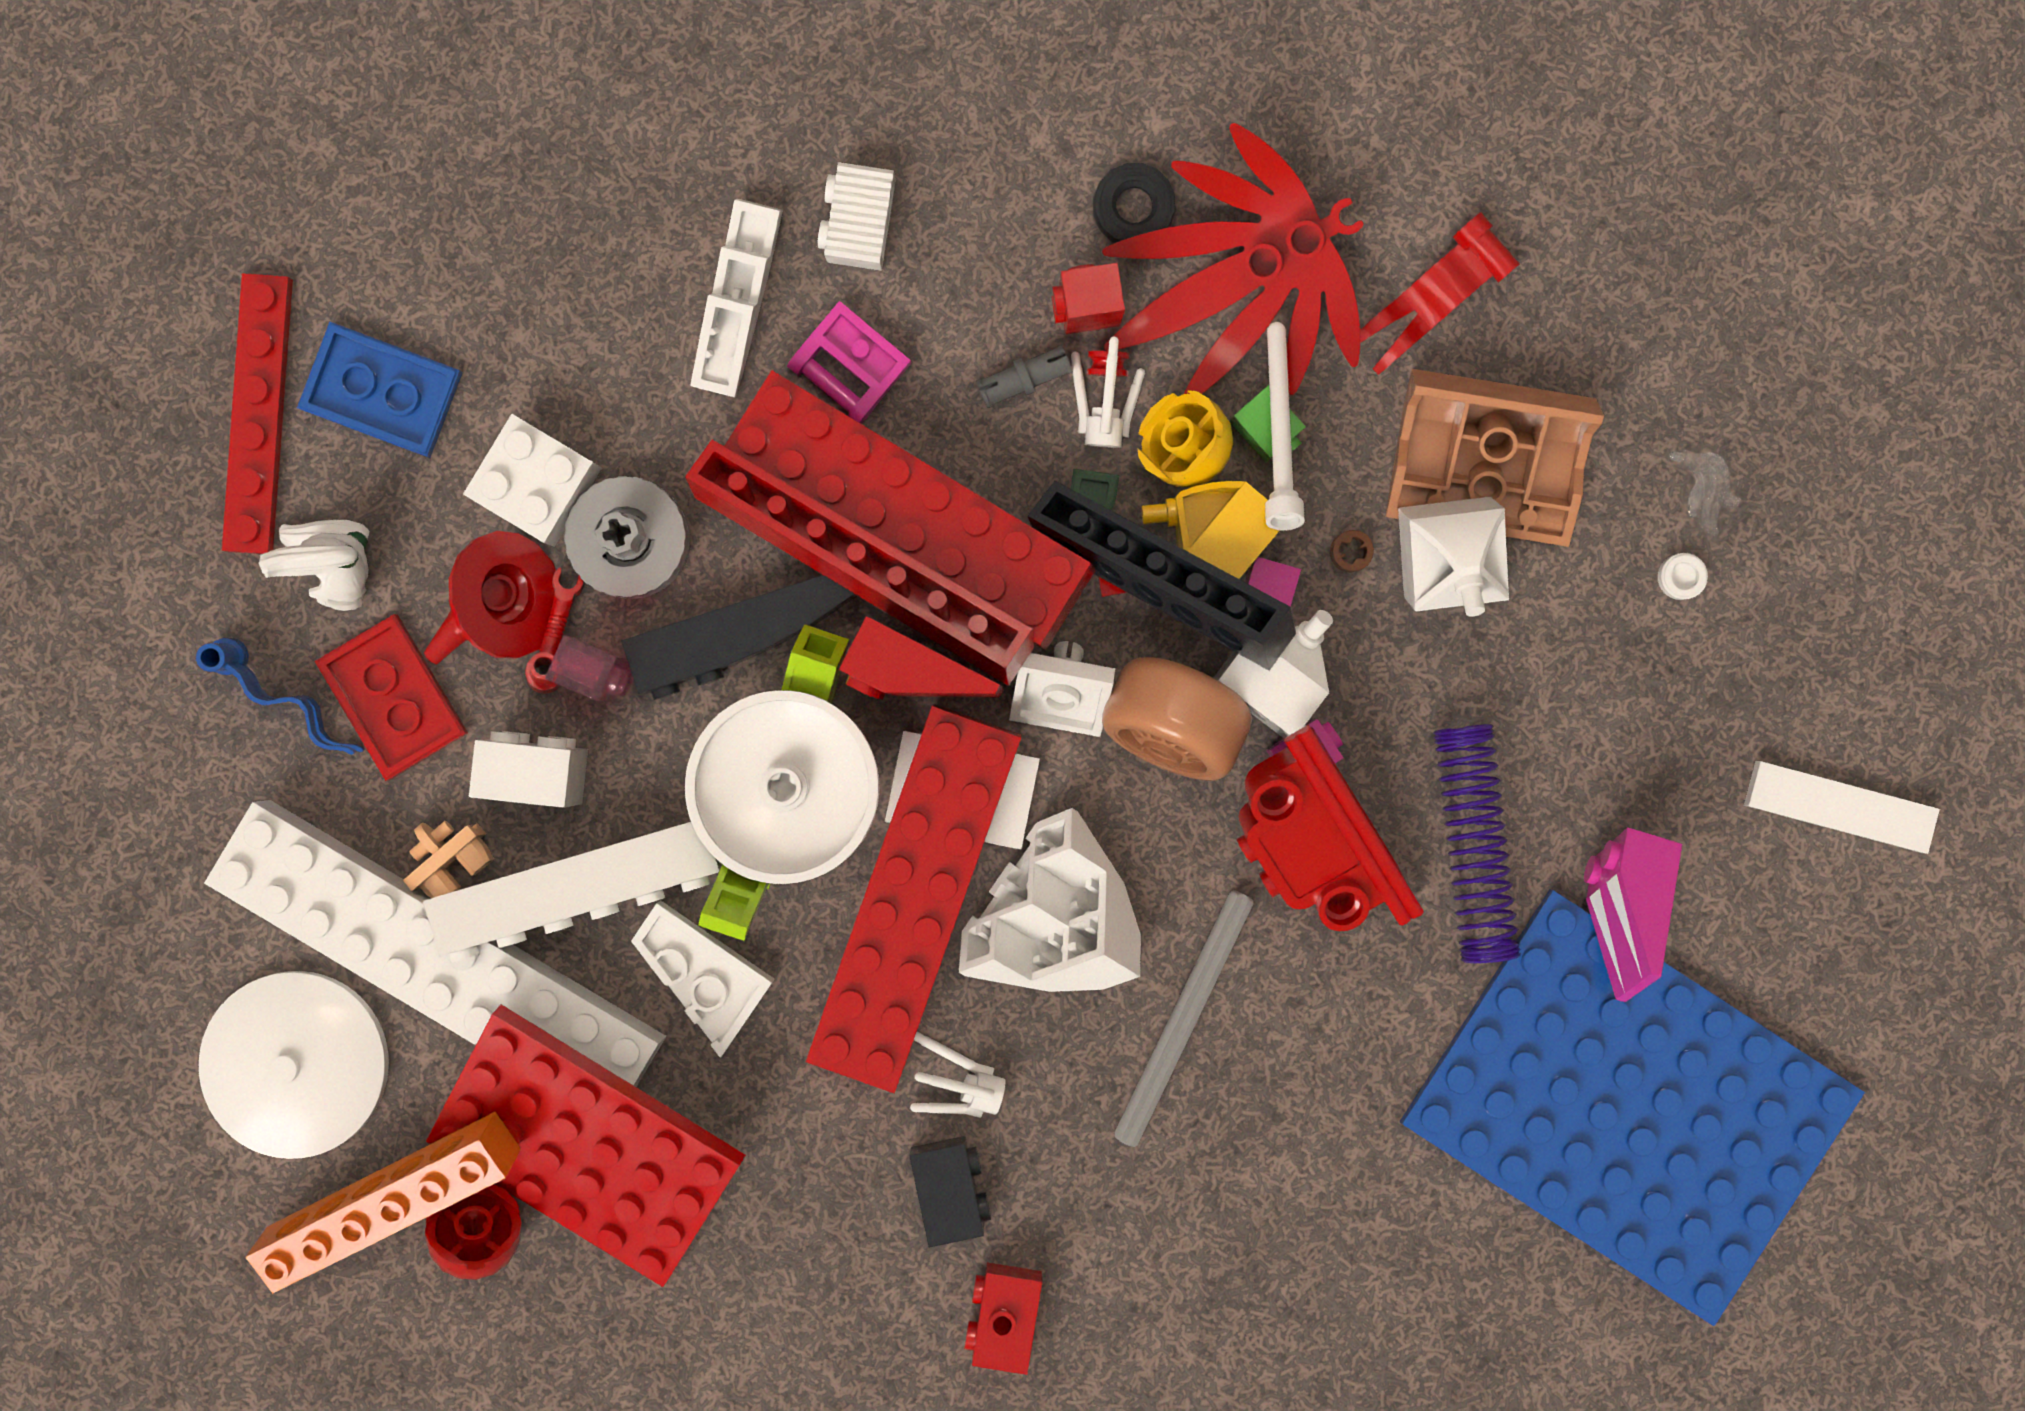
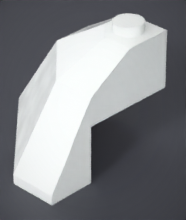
(1056, 917)

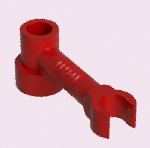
(556, 626)

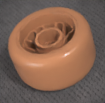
(1177, 718)

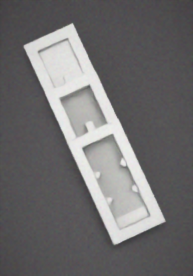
(736, 297)

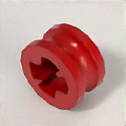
(1099, 362)

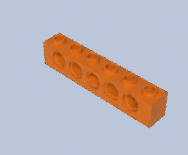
(384, 1202)

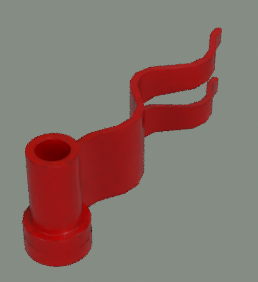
(1444, 286)

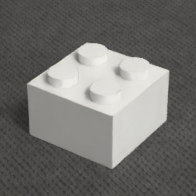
(531, 480)
(528, 772)

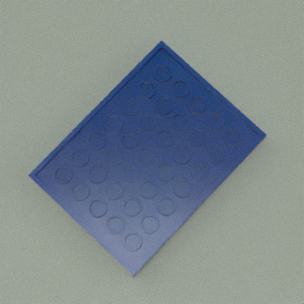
(1637, 1123)

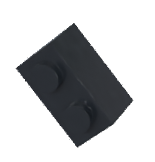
(948, 1191)

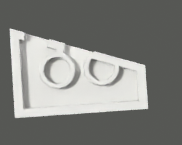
(704, 973)

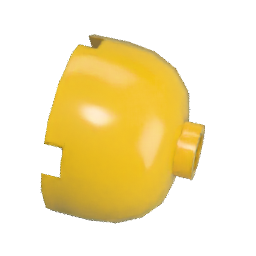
(1185, 440)

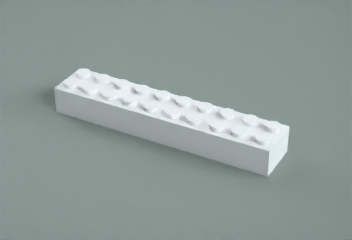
(383, 934)

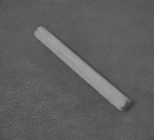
(1183, 1018)

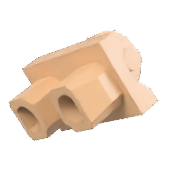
(464, 846)

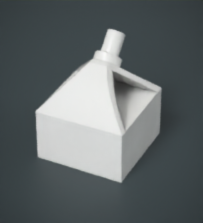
(1454, 554)
(1292, 687)

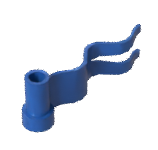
(234, 663)

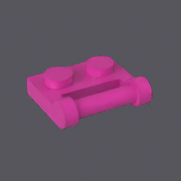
(860, 352)

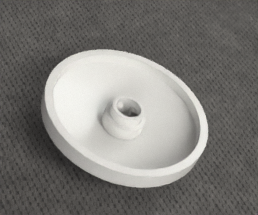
(782, 787)
(293, 1064)

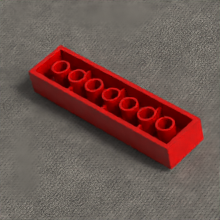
(911, 506)
(913, 898)

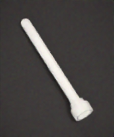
(1284, 507)

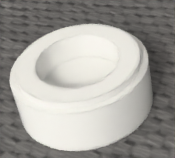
(1682, 576)

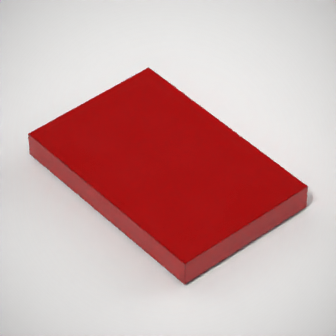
(391, 697)

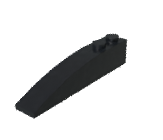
(728, 635)

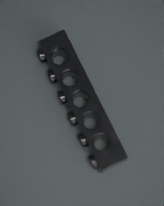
(1167, 576)

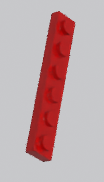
(257, 413)

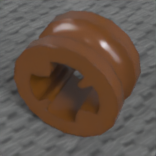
(1358, 563)

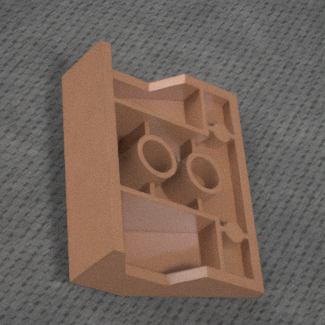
(1496, 442)

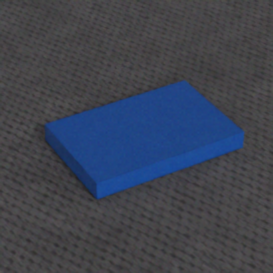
(379, 389)

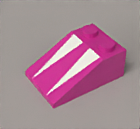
(1632, 906)

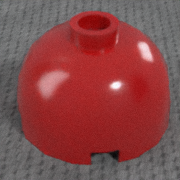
(475, 1234)

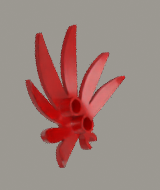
(1280, 253)

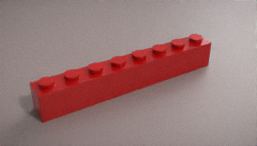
(861, 562)

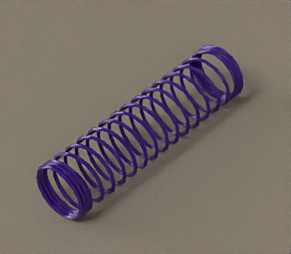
(1501, 948)

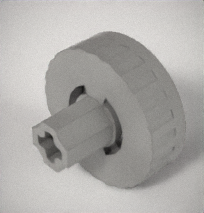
(594, 531)

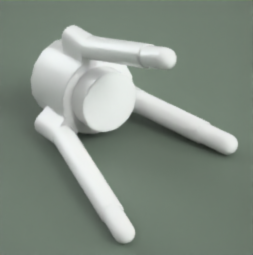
(1104, 425)
(980, 1091)

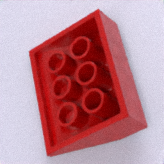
(896, 665)

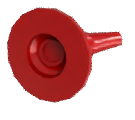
(497, 598)

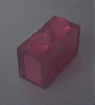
(590, 669)

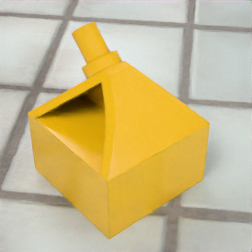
(1217, 523)

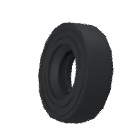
(1128, 177)

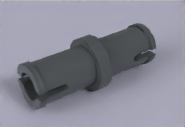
(1024, 376)

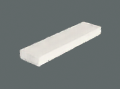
(1841, 807)

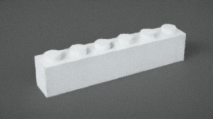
(567, 888)

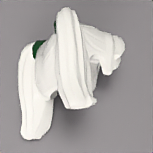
(328, 550)

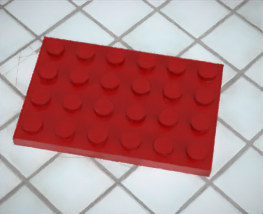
(591, 1145)

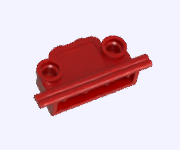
(1319, 839)

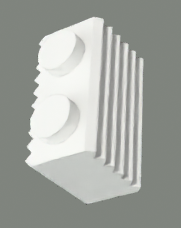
(858, 216)

